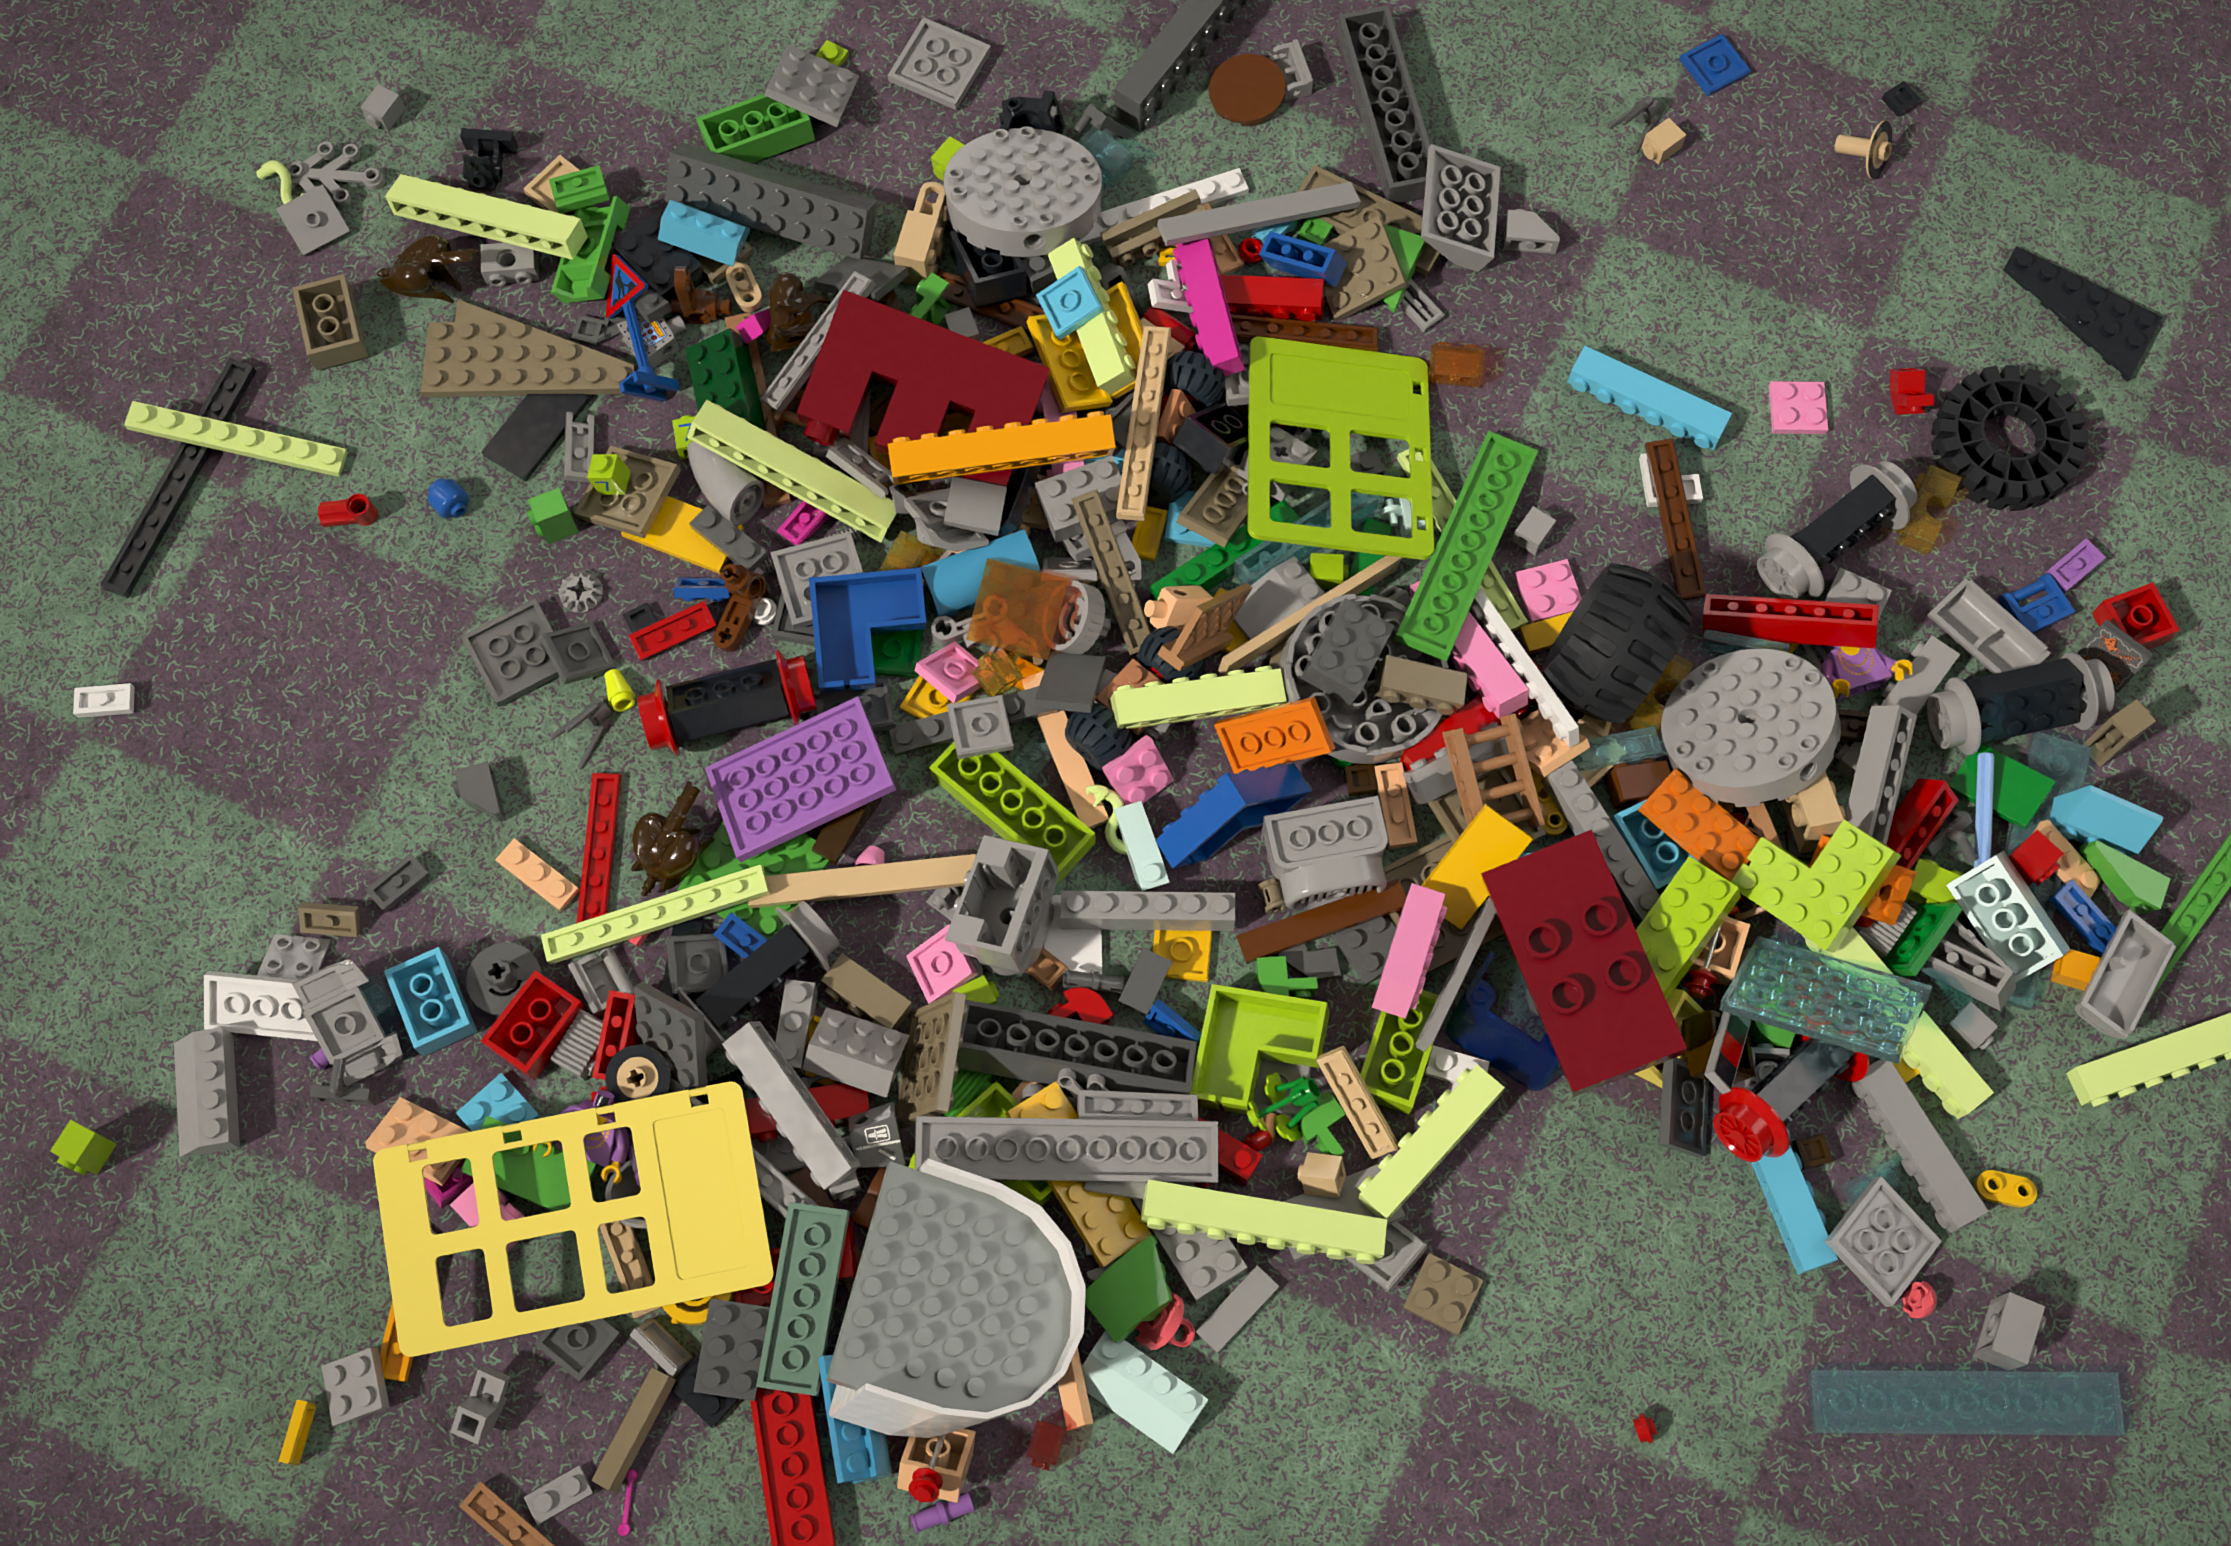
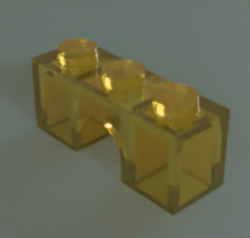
(1933, 489)
(1650, 712)

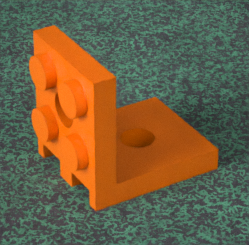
(1897, 886)

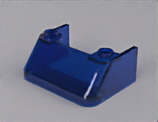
(1497, 1040)

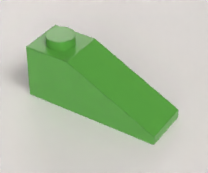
(2126, 878)

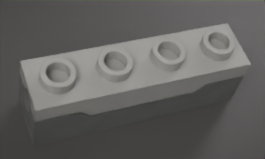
(1435, 777)

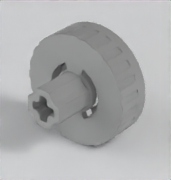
(1083, 614)

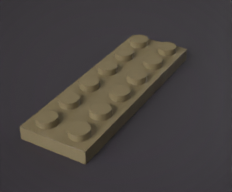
(1370, 207)

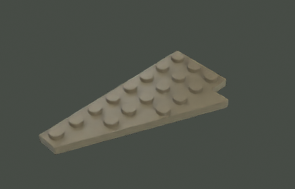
(504, 357)

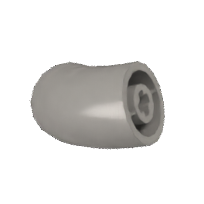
(726, 485)

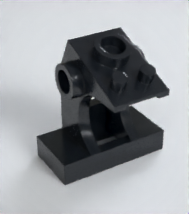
(1033, 112)
(486, 147)

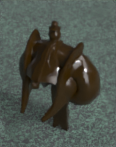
(421, 264)
(790, 312)
(665, 847)

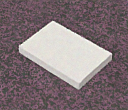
(1074, 947)

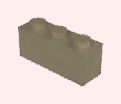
(1420, 685)
(2119, 732)
(865, 994)

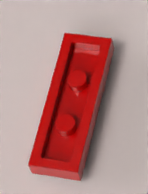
(672, 631)

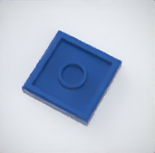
(1715, 65)

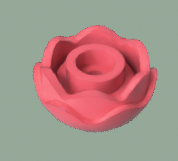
(1919, 1300)

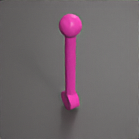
(624, 1529)

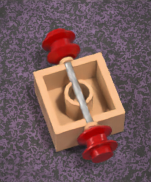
(1719, 957)
(936, 1465)

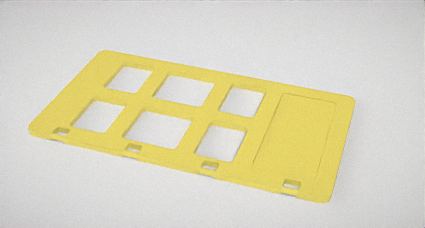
(694, 1195)

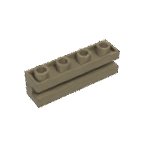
(1140, 235)

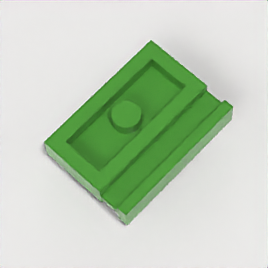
(579, 189)

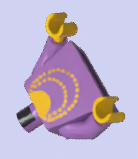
(1860, 670)
(601, 1147)

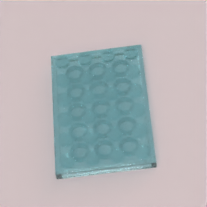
(1827, 999)

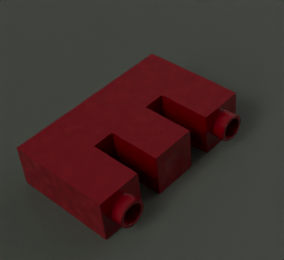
(927, 369)

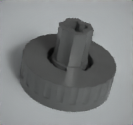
(485, 972)

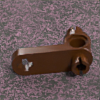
(696, 304)
(746, 591)

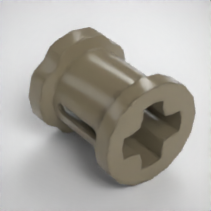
(1272, 895)

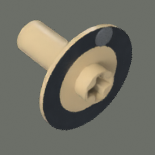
(1875, 149)
(625, 1071)

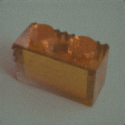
(1456, 364)

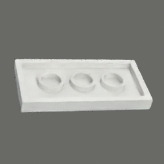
(254, 1006)

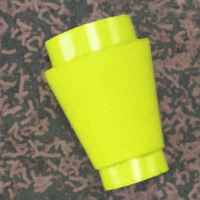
(618, 691)

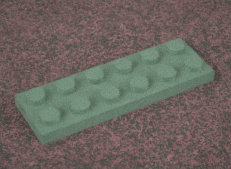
(803, 1298)

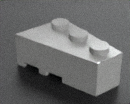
(1970, 967)

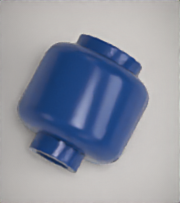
(448, 498)

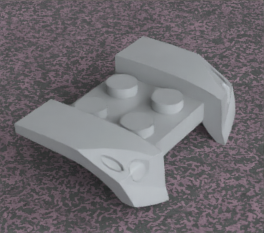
(929, 511)
(346, 1021)

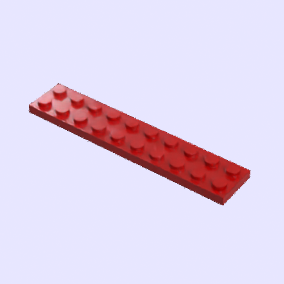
(789, 1455)

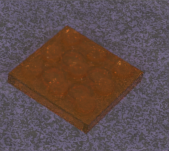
(1017, 609)

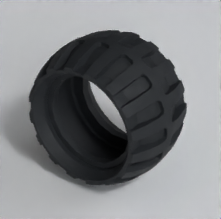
(1616, 643)

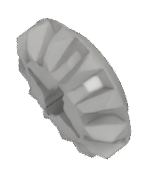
(588, 599)

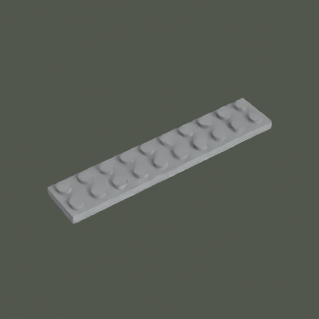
(1071, 1148)

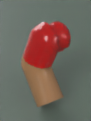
(1262, 1139)

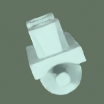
(1402, 511)

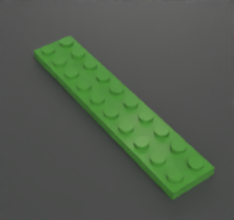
(1466, 546)

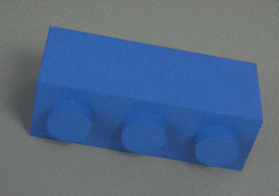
(1303, 258)

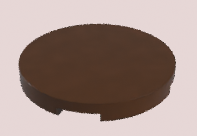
(1247, 89)

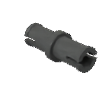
(1093, 981)

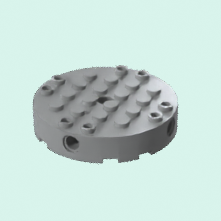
(1023, 191)
(1751, 726)
(1370, 727)

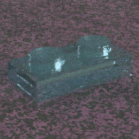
(1887, 1170)

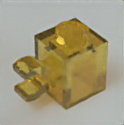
(998, 672)

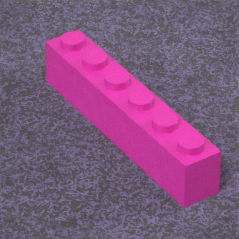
(1209, 305)

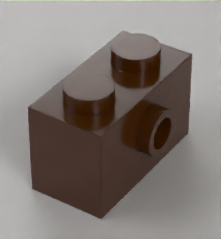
(1635, 783)

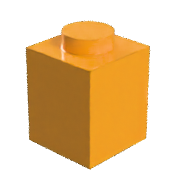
(2074, 969)

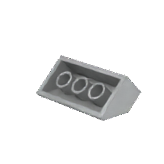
(206, 1092)

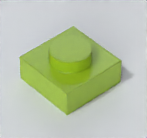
(833, 53)

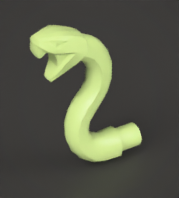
(272, 167)
(1103, 793)

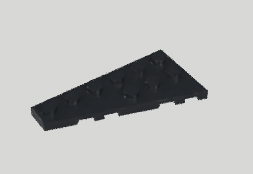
(2095, 315)

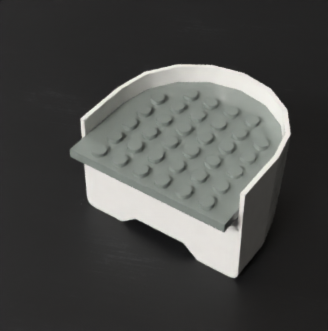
(955, 1306)

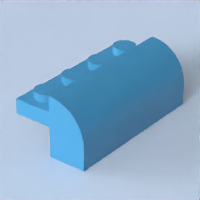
(957, 579)
(857, 1451)

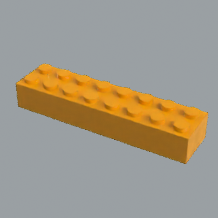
(1001, 448)

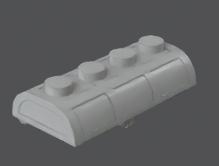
(1987, 630)
(2125, 977)

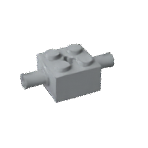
(1286, 449)

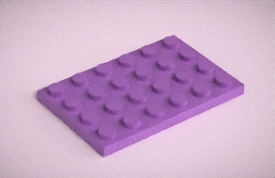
(799, 779)

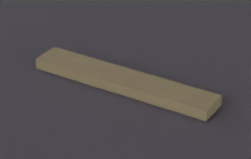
(1112, 569)

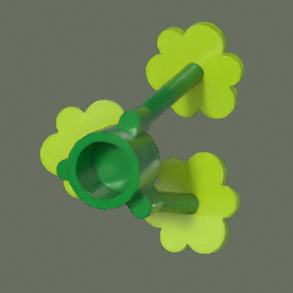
(1304, 1093)

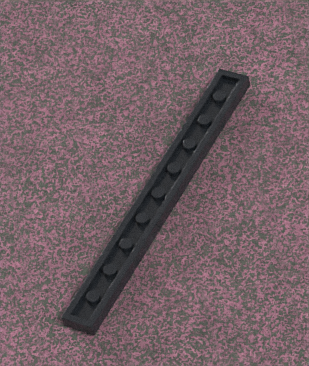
(174, 484)

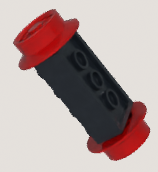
(726, 701)
(1756, 1120)

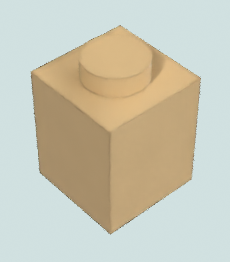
(1663, 141)
(1322, 1175)

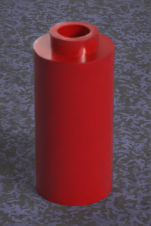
(1178, 330)

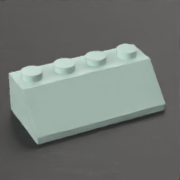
(2008, 916)
(1142, 1391)

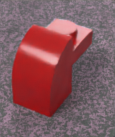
(1908, 391)
(1083, 1005)

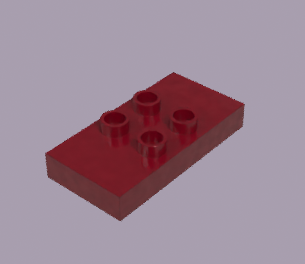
(1583, 963)

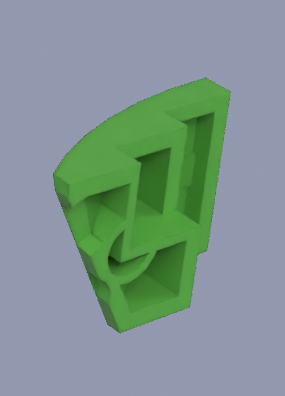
(1408, 250)
(1130, 1291)

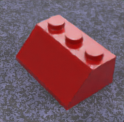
(533, 1025)

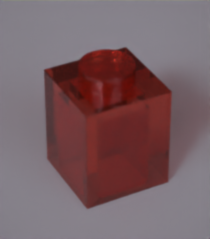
(1046, 1445)

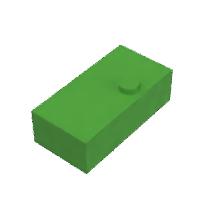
(755, 129)
(529, 1173)

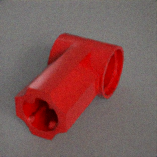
(346, 511)

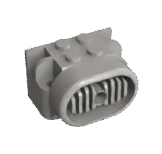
(1327, 851)
(1005, 906)

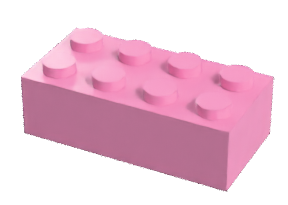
(1410, 951)

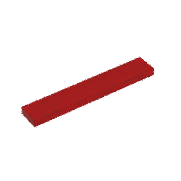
(599, 846)

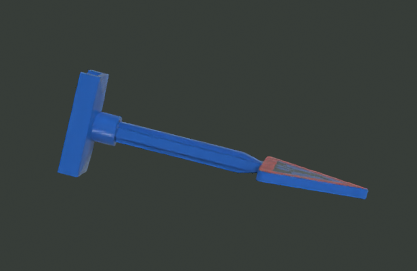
(623, 289)

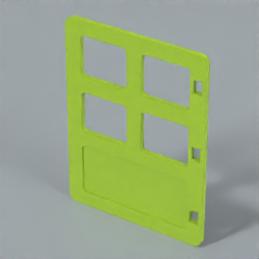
(1345, 395)

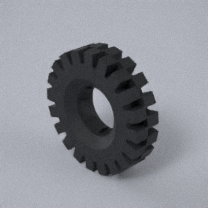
(1998, 477)

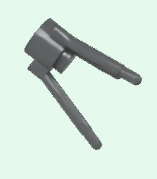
(1643, 112)
(594, 714)

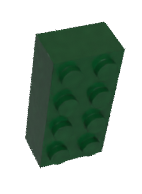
(725, 376)

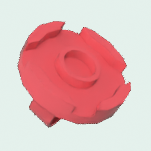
(1162, 1329)

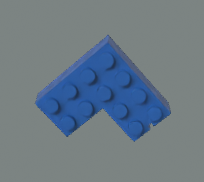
(853, 608)
(1228, 808)

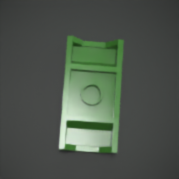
(585, 274)
(931, 304)

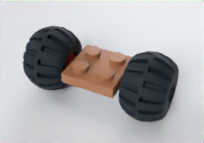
(1191, 388)
(1096, 733)

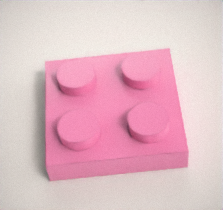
(1798, 407)
(1548, 590)
(950, 671)
(1138, 772)
(940, 966)

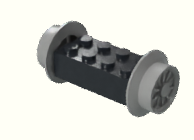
(1877, 497)
(2020, 702)
(763, 970)

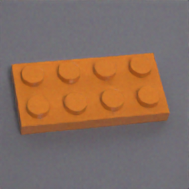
(1275, 735)
(1699, 825)

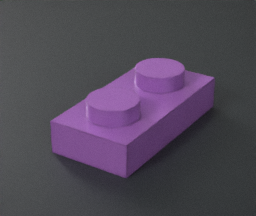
(2076, 565)

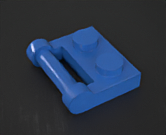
(2041, 612)

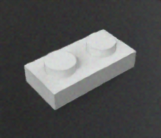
(104, 700)

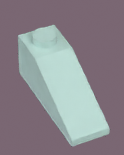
(1141, 846)

